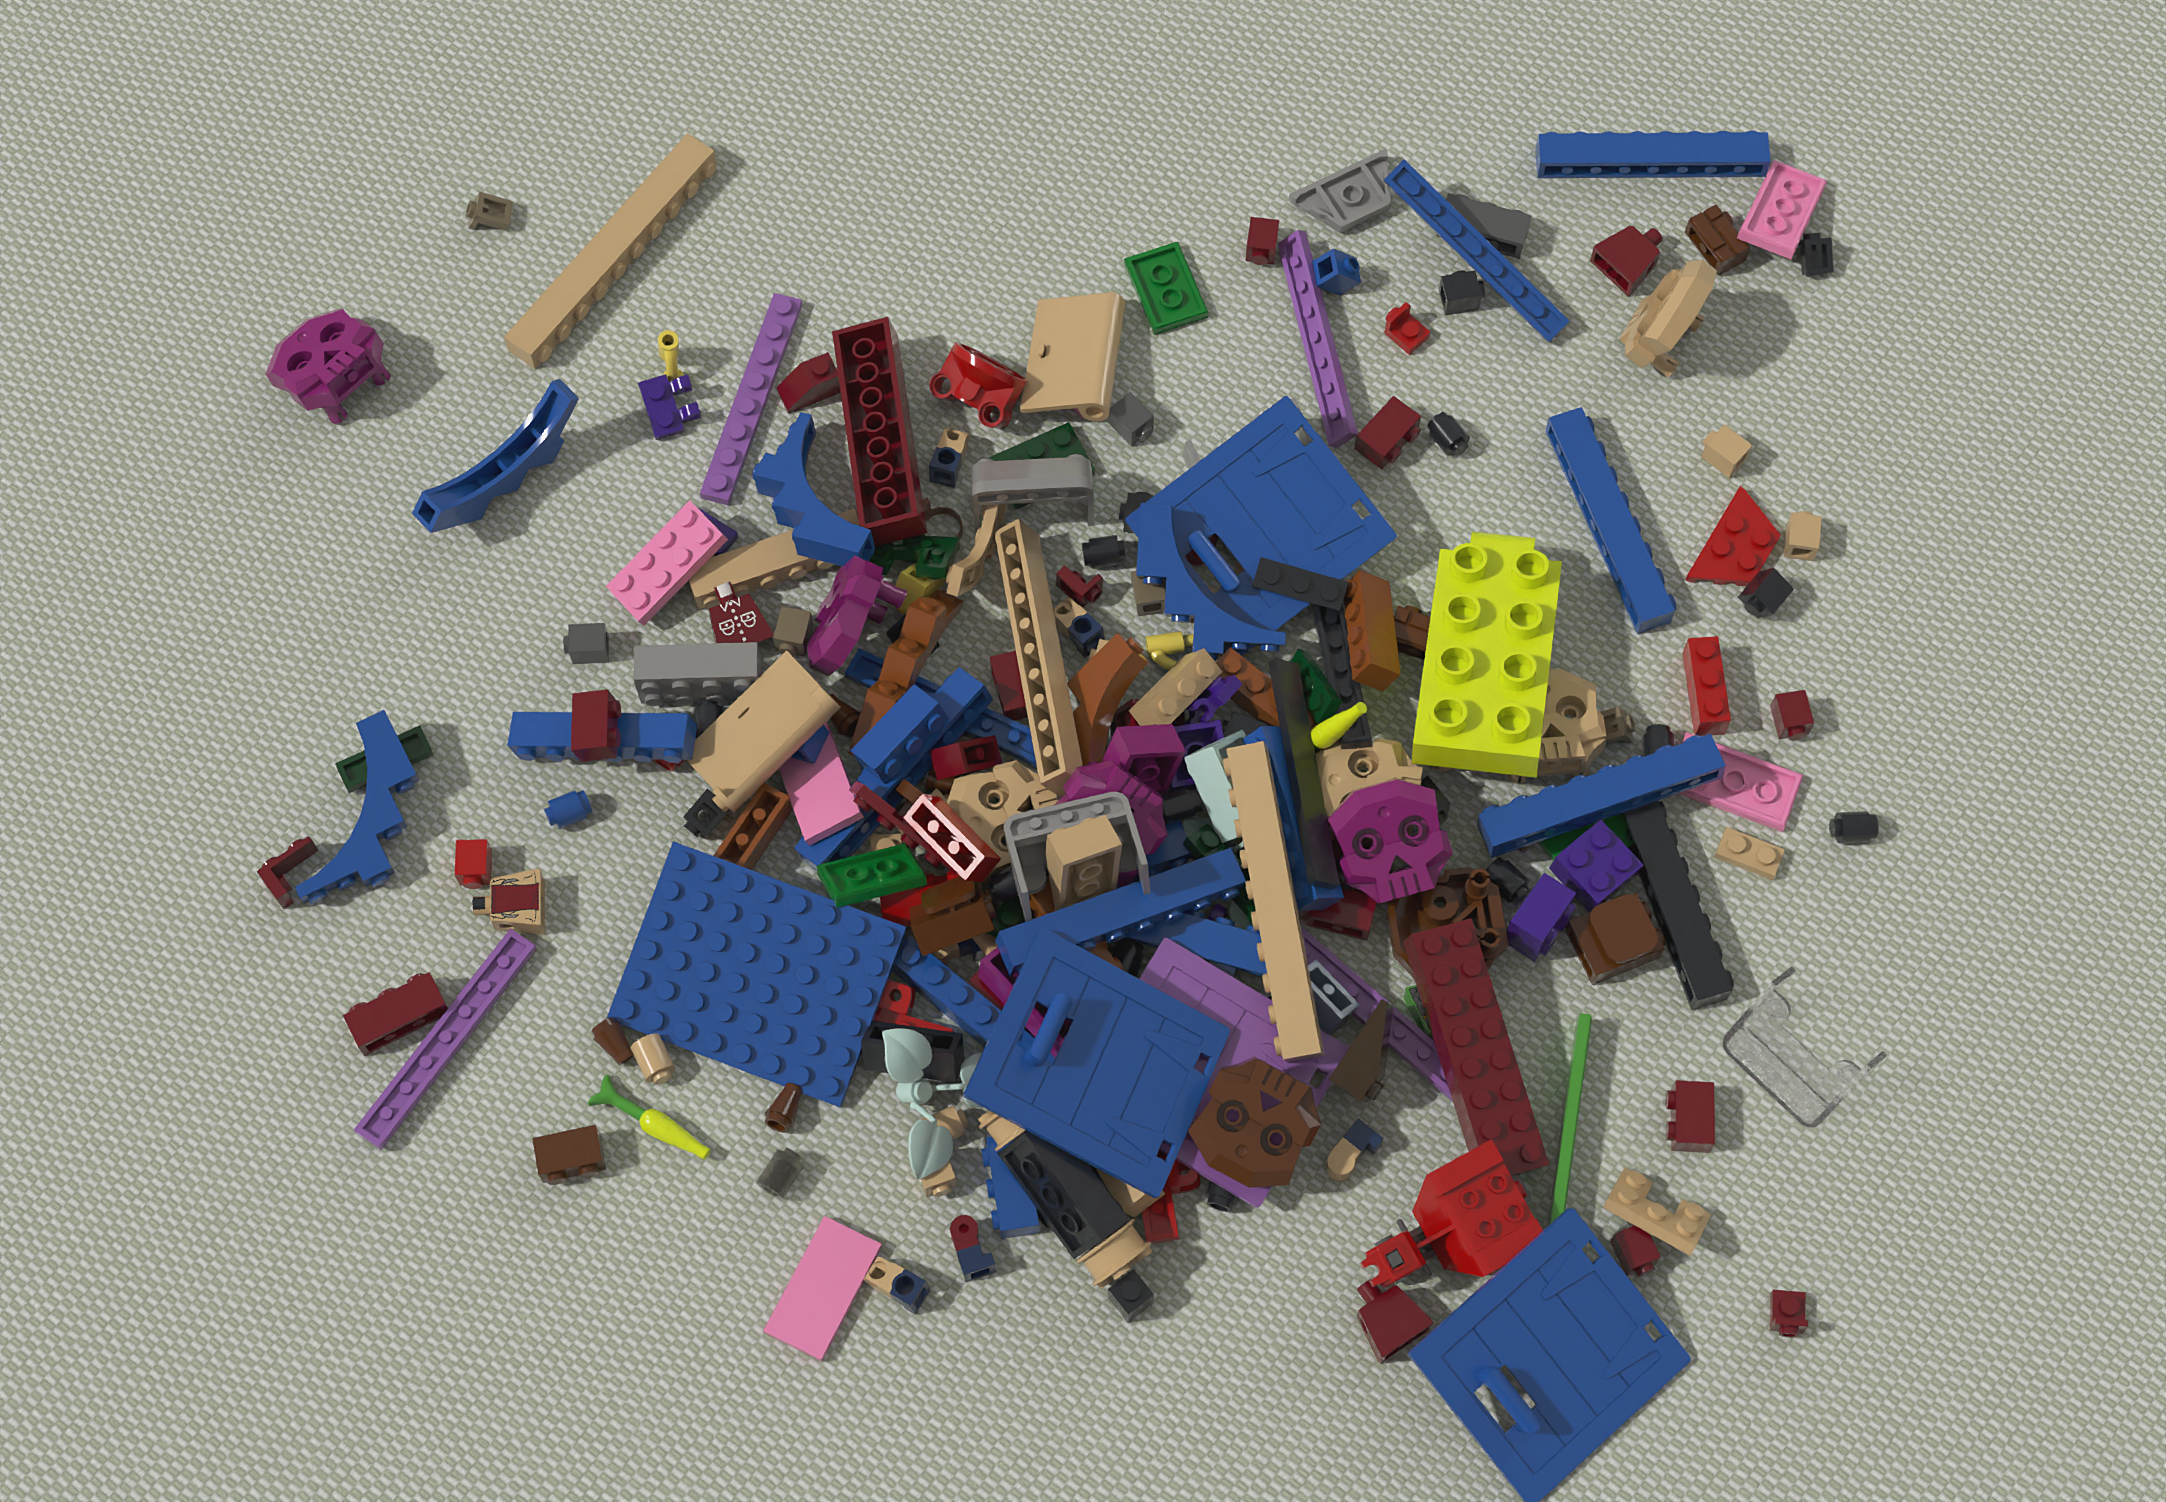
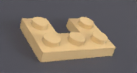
(1677, 1229)

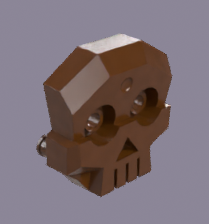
(1465, 895)
(1244, 1146)

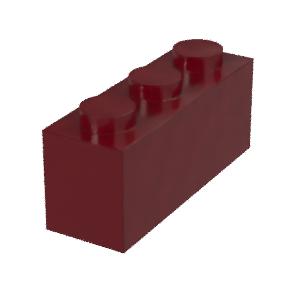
(395, 1013)

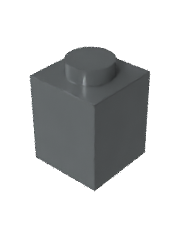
(1131, 419)
(587, 643)

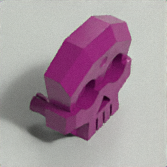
(327, 361)
(846, 610)
(1144, 802)
(1384, 815)

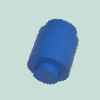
(568, 809)

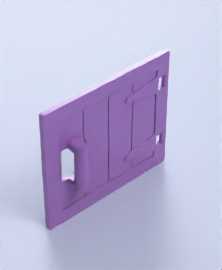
(1251, 1034)

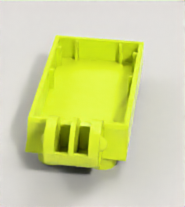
(1488, 657)

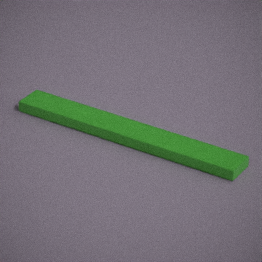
(1570, 1117)

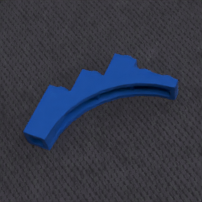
(502, 471)
(816, 529)
(1160, 560)
(380, 817)

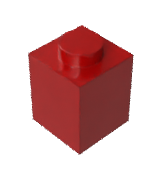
(473, 863)

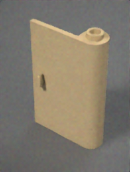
(1080, 356)
(761, 731)

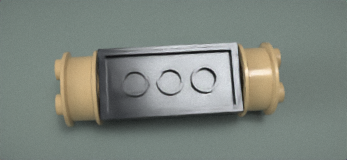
(1070, 1201)

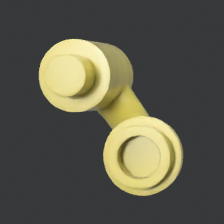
(668, 351)
(1169, 643)

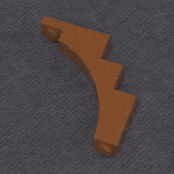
(1100, 689)

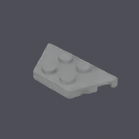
(1348, 194)

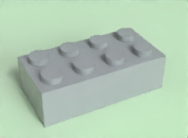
(695, 672)

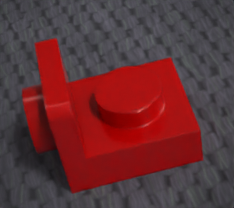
(1405, 329)

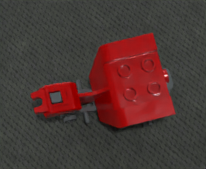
(1467, 1217)

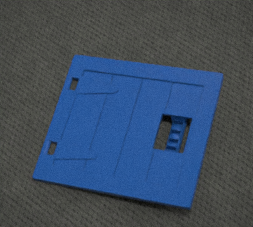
(1270, 502)
(1121, 1070)
(1568, 1339)

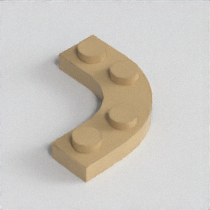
(969, 571)

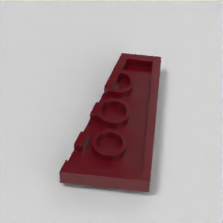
(890, 819)

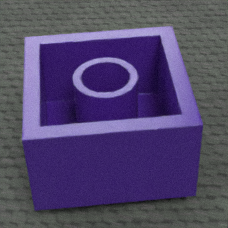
(1193, 738)
(1596, 866)
(1541, 918)

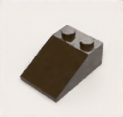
(1365, 1061)

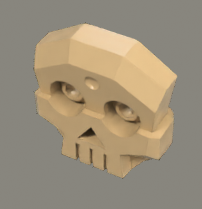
(1667, 315)
(1566, 742)
(1341, 775)
(1017, 790)

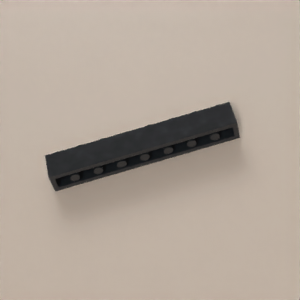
(1677, 907)

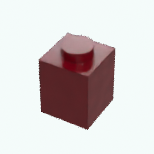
(1262, 240)
(1792, 715)
(1635, 1251)

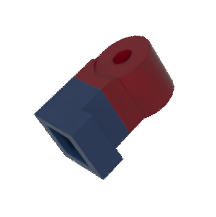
(965, 1240)

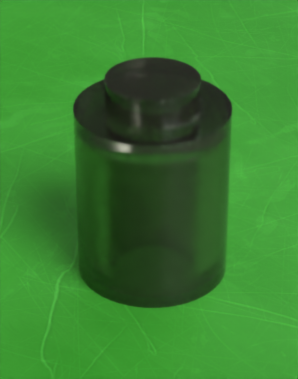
(780, 1173)

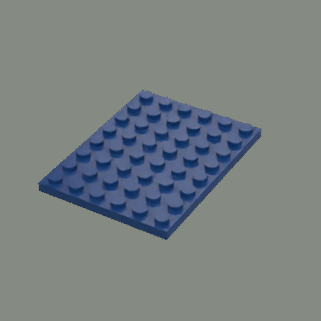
(757, 973)

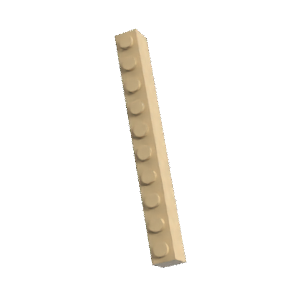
(611, 251)
(1038, 655)
(1274, 902)

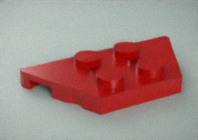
(1736, 545)

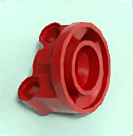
(979, 383)

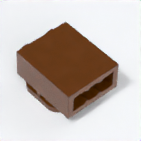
(951, 914)
(1615, 938)

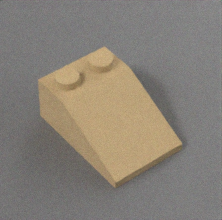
(1083, 861)

